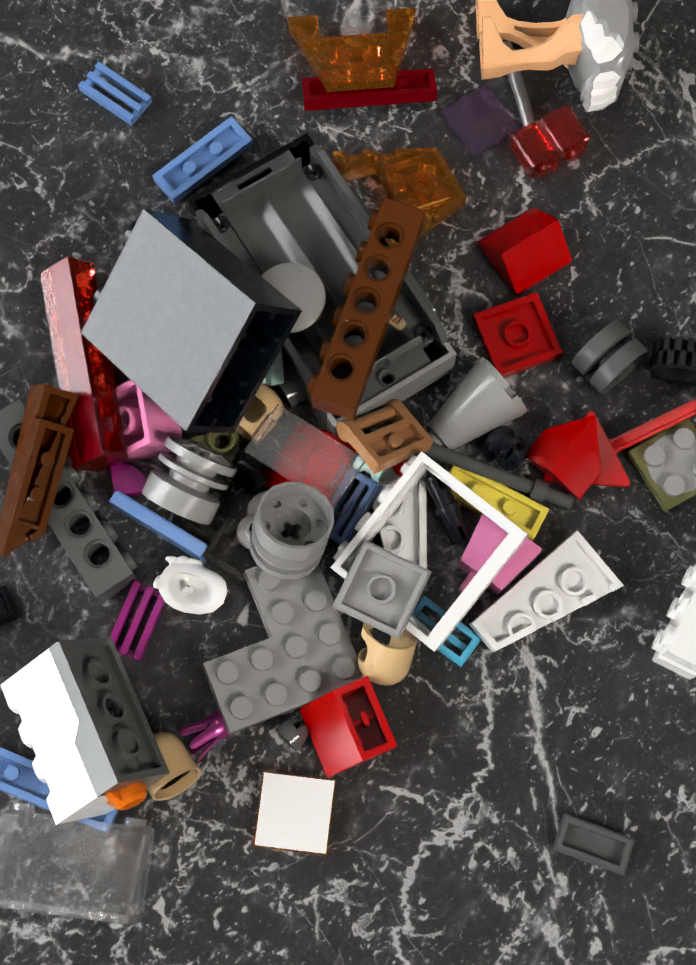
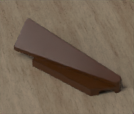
(36, 466)

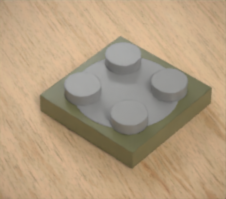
(668, 464)

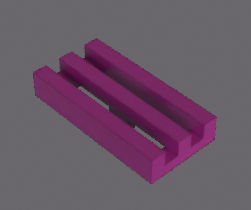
(125, 613)

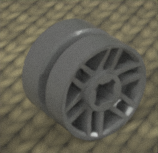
(609, 356)

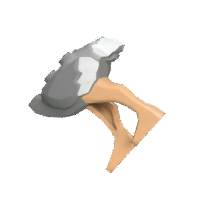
(591, 42)

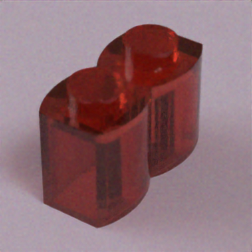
(549, 142)

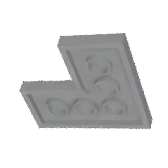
(298, 662)

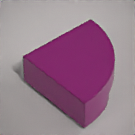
(127, 479)

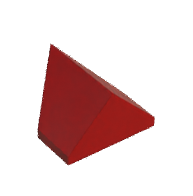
(569, 455)

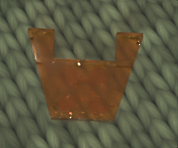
(355, 60)
(409, 177)

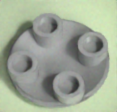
(302, 288)

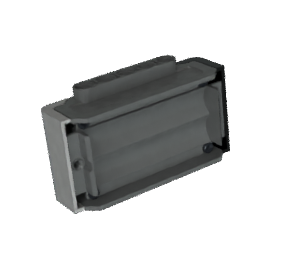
(304, 213)

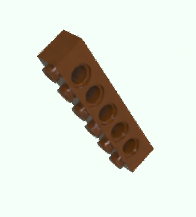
(393, 222)

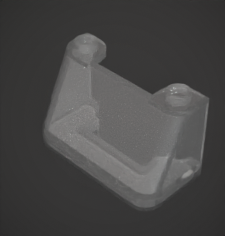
(74, 866)

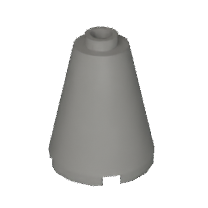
(475, 407)

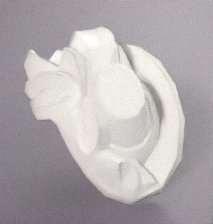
(190, 586)

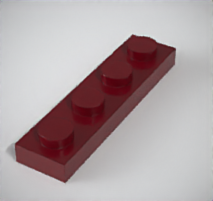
(410, 87)

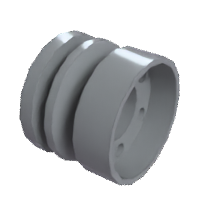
(189, 480)
(291, 530)

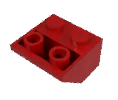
(348, 727)

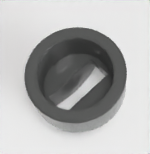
(291, 735)

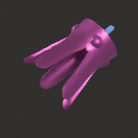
(214, 732)

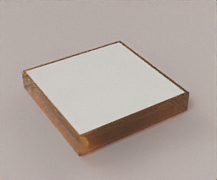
(294, 813)

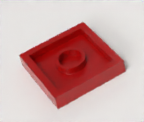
(517, 335)

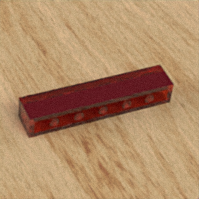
(82, 368)

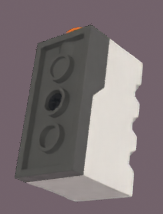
(85, 729)

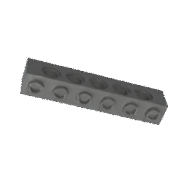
(102, 579)

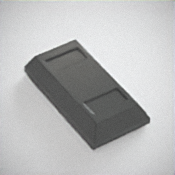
(593, 844)

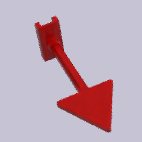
(611, 469)

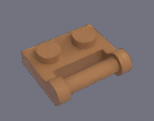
(388, 444)

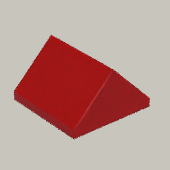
(527, 250)

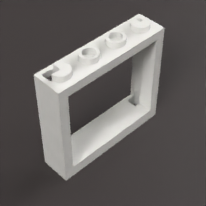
(390, 499)

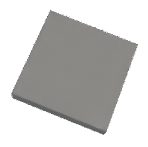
(382, 589)

